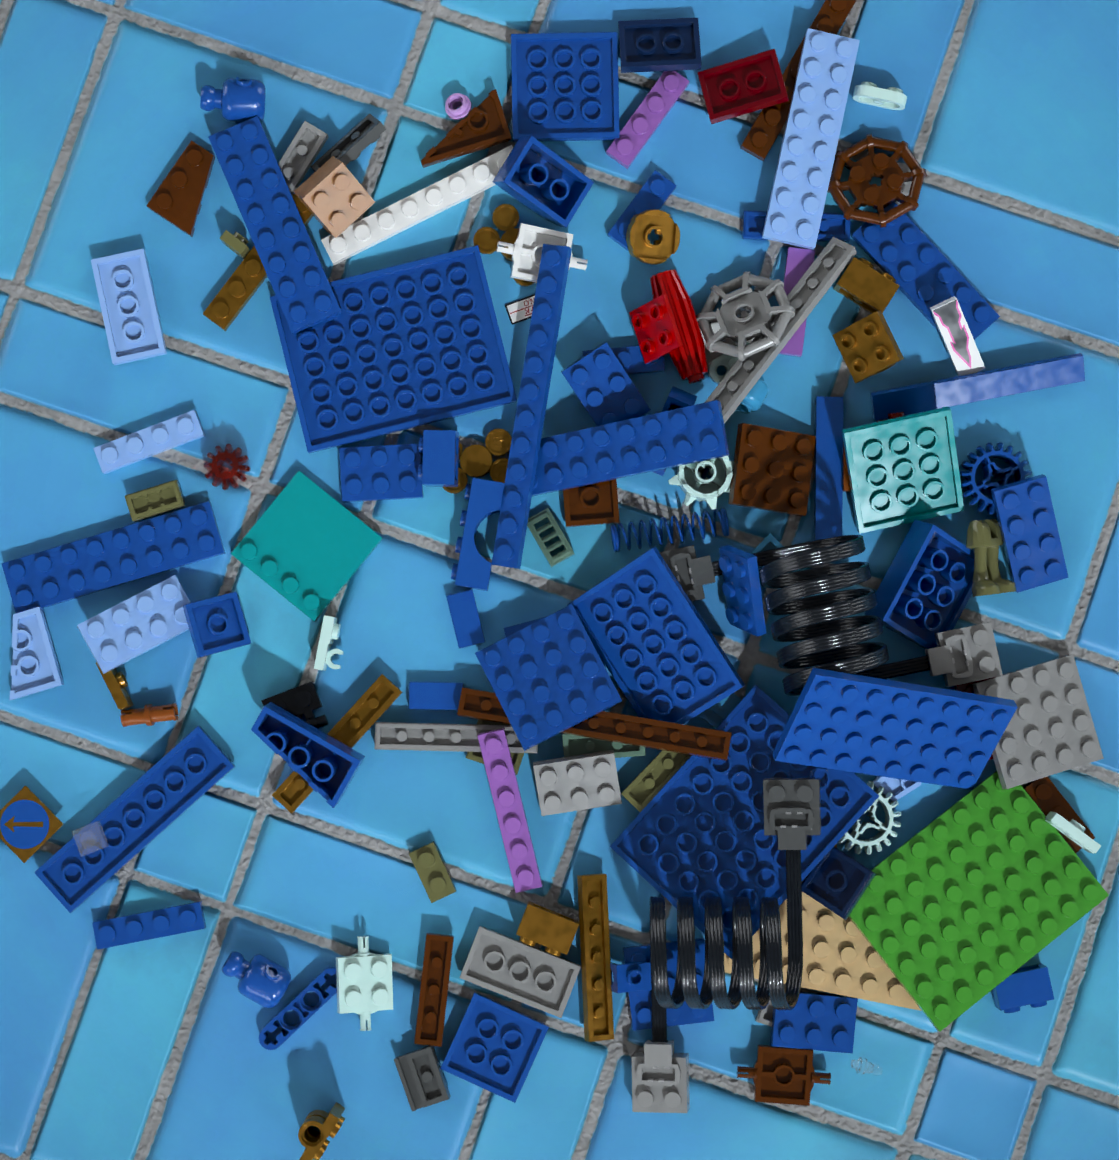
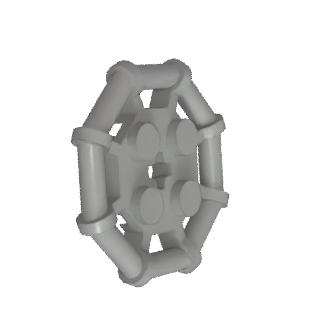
(754, 324)

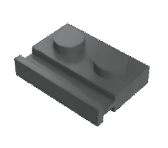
(422, 1078)

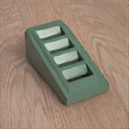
(563, 555)

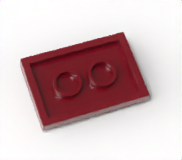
(743, 86)

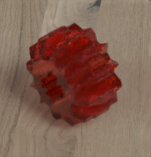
(227, 477)

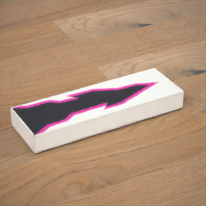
(957, 337)

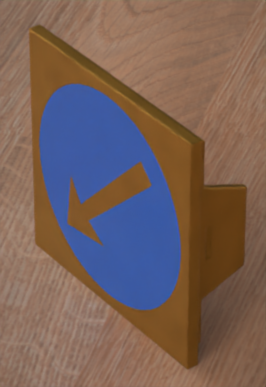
(27, 824)

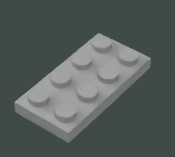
(520, 971)

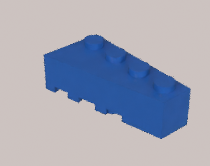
(309, 751)

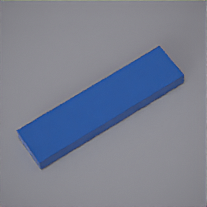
(831, 226)

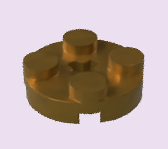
(638, 241)

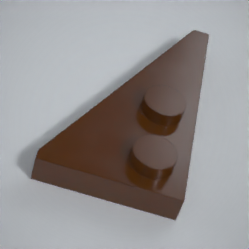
(479, 130)

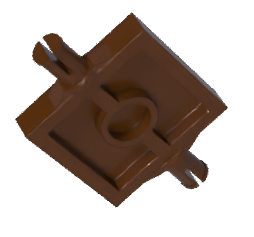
(783, 1075)

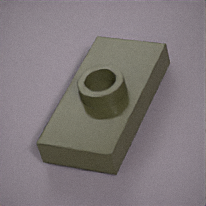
(155, 500)

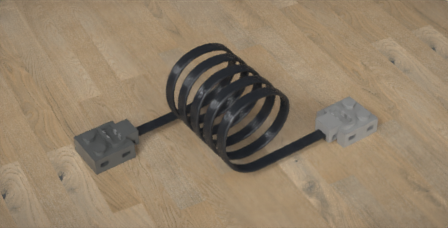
(833, 642)
(658, 1074)

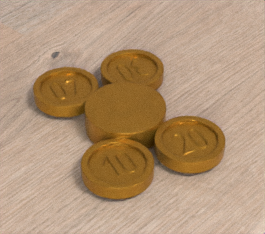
(505, 219)
(478, 461)

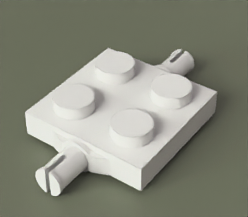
(528, 247)

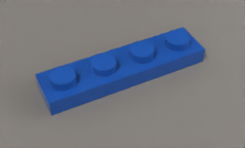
(149, 925)

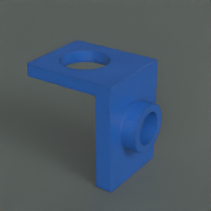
(631, 977)

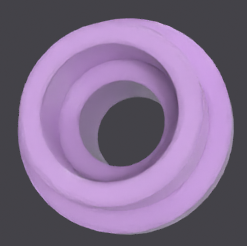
(453, 102)

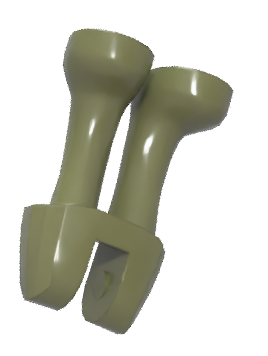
(985, 539)

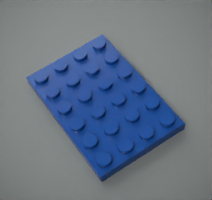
(656, 642)

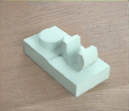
(329, 631)

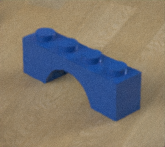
(484, 500)

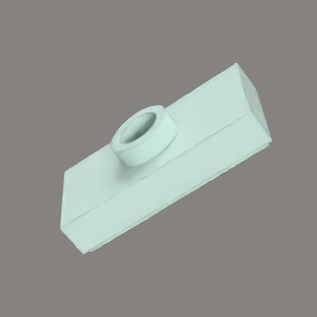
(1073, 831)

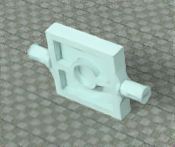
(364, 983)

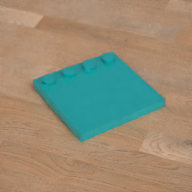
(903, 469)
(306, 546)

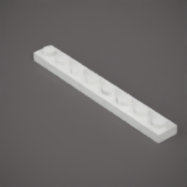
(416, 208)

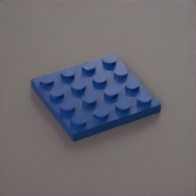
(565, 86)
(548, 677)

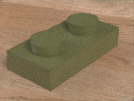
(432, 872)

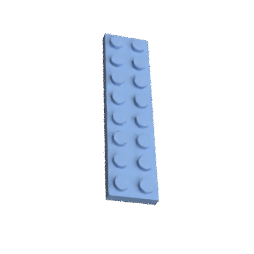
(810, 139)

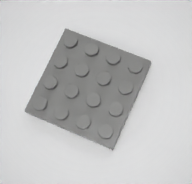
(1050, 726)

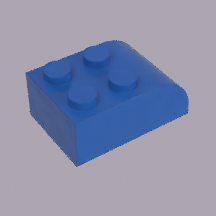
(543, 181)

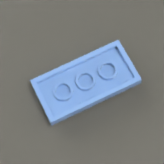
(128, 306)
(136, 624)

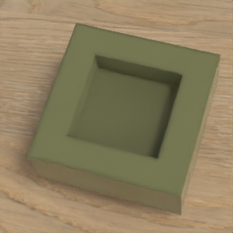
(236, 243)

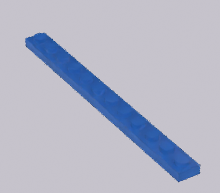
(531, 406)

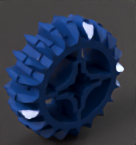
(990, 467)

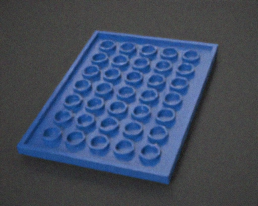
(402, 354)
(708, 820)

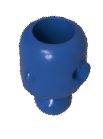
(237, 99)
(259, 979)

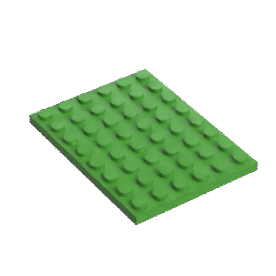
(973, 899)

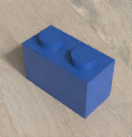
(440, 458)
(1024, 987)

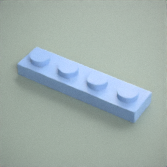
(149, 442)

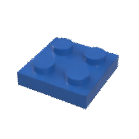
(216, 624)

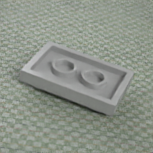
(577, 782)

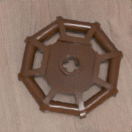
(876, 166)

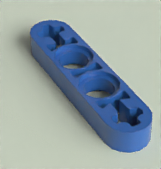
(304, 1011)

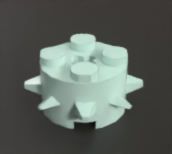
(704, 490)

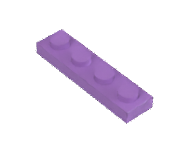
(647, 117)

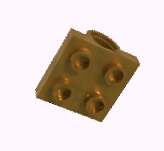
(868, 346)
(316, 1142)

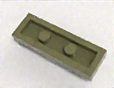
(654, 778)

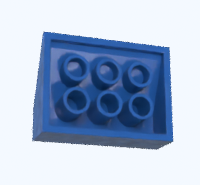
(925, 585)

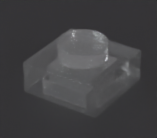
(90, 838)

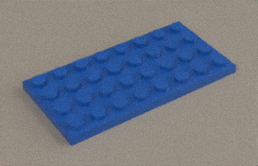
(893, 729)

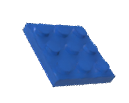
(641, 1000)
(494, 1047)

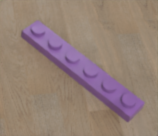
(510, 810)

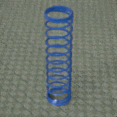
(615, 533)

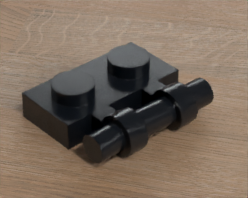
(300, 701)

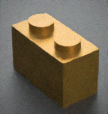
(866, 286)
(547, 928)

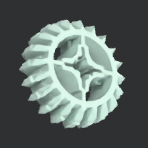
(884, 829)

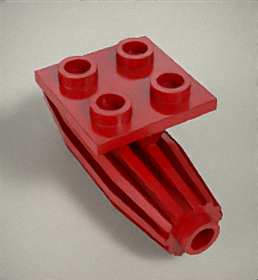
(671, 327)

